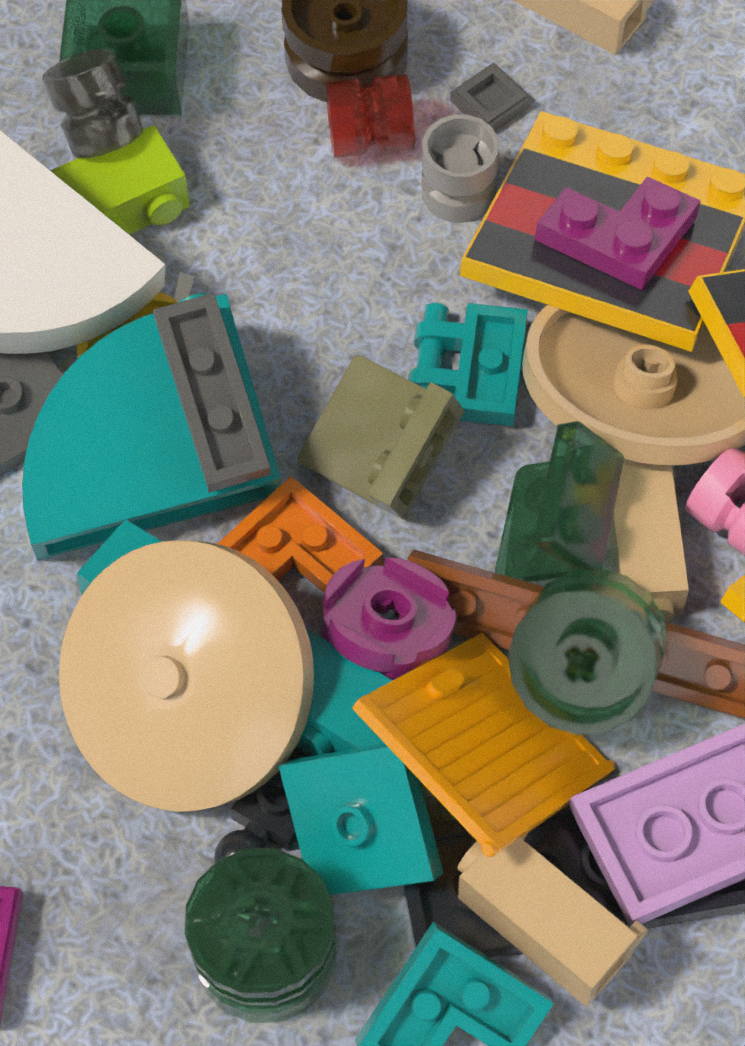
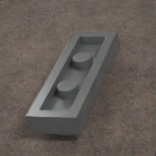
(211, 392)

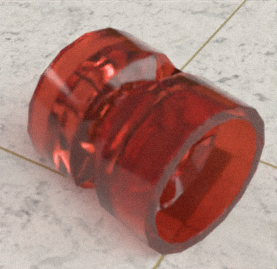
(370, 116)

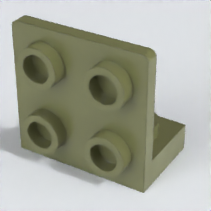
(381, 435)

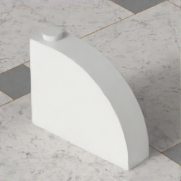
(62, 262)

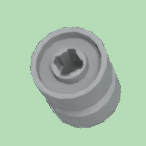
(459, 168)

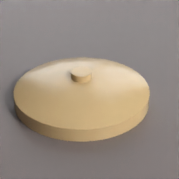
(634, 390)
(186, 675)

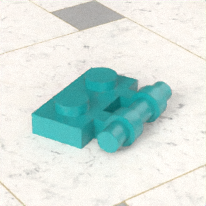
(488, 362)

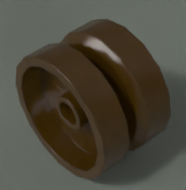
(343, 41)

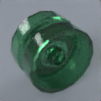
(579, 688)

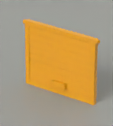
(480, 745)

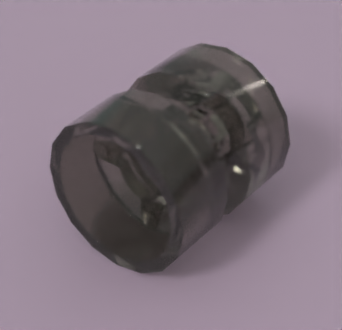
(91, 96)

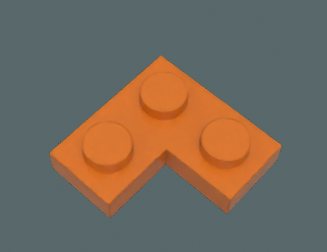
(300, 533)

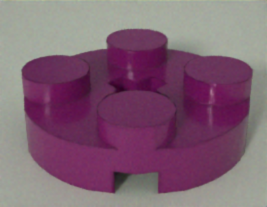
(381, 643)

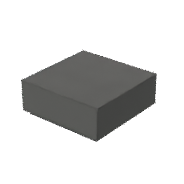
(491, 97)

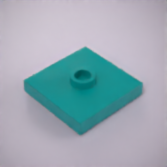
(361, 819)

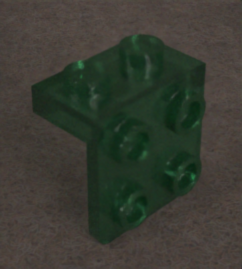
(561, 508)

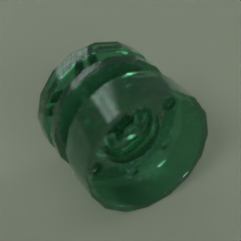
(292, 960)

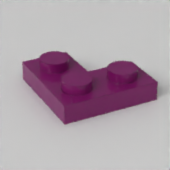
(622, 242)

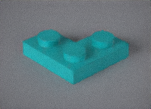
(453, 986)

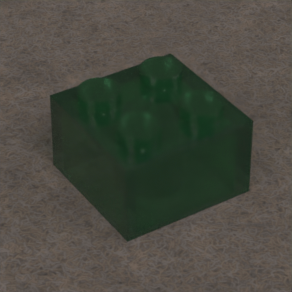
(148, 43)

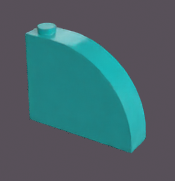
(120, 446)

